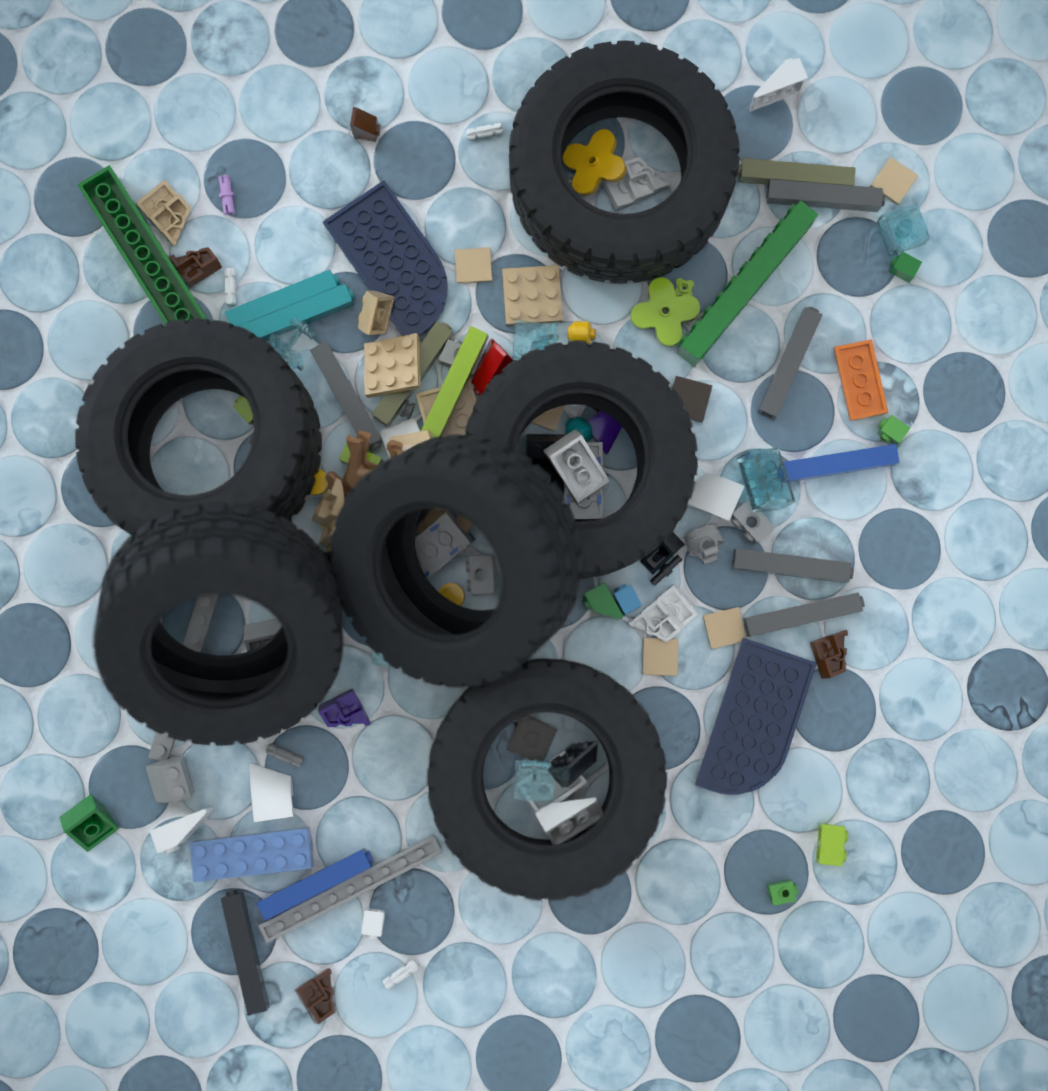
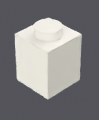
(373, 923)

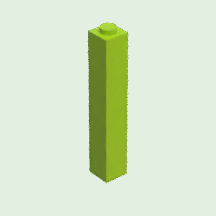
(455, 381)

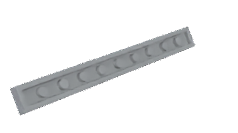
(195, 640)
(350, 889)

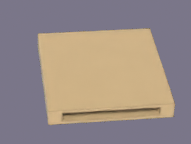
(894, 180)
(473, 265)
(724, 627)
(660, 657)

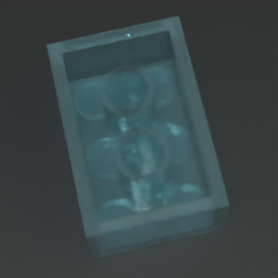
(766, 479)

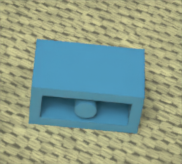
(626, 599)

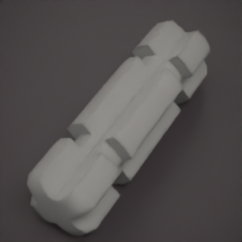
(284, 755)

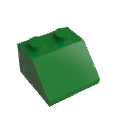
(601, 602)
(88, 823)

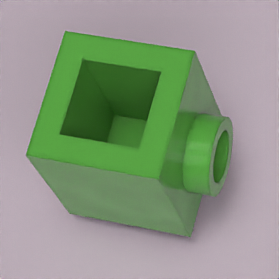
(892, 430)
(782, 892)

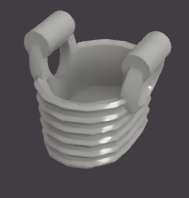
(704, 537)

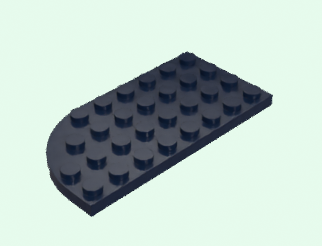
(392, 257)
(755, 719)

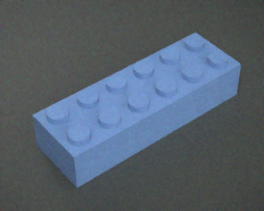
(251, 854)

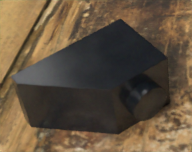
(662, 553)

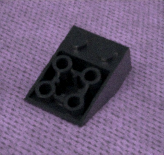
(534, 450)
(574, 762)

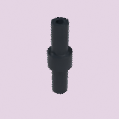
(666, 570)

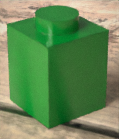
(905, 266)

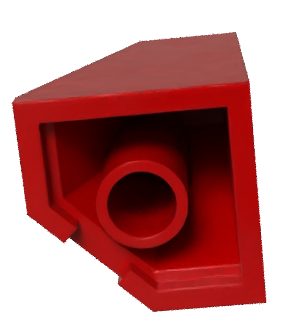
(490, 365)

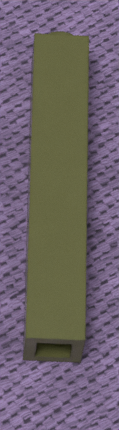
(761, 171)
(430, 350)

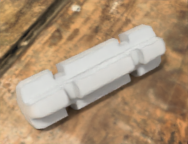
(484, 131)
(230, 286)
(400, 974)

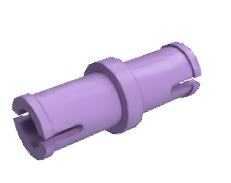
(226, 195)

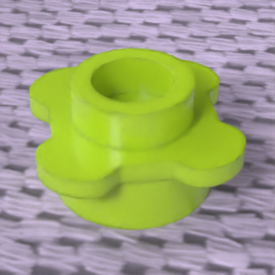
(683, 283)

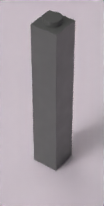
(825, 195)
(790, 363)
(345, 393)
(792, 566)
(803, 614)

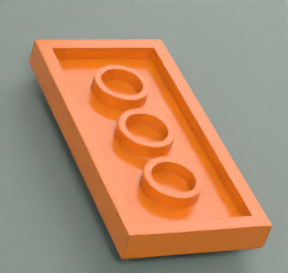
(860, 380)

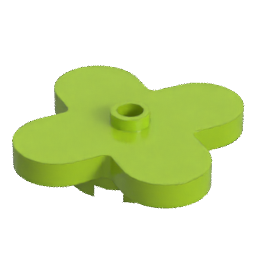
(667, 326)

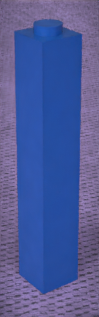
(842, 463)
(315, 883)

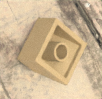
(375, 312)

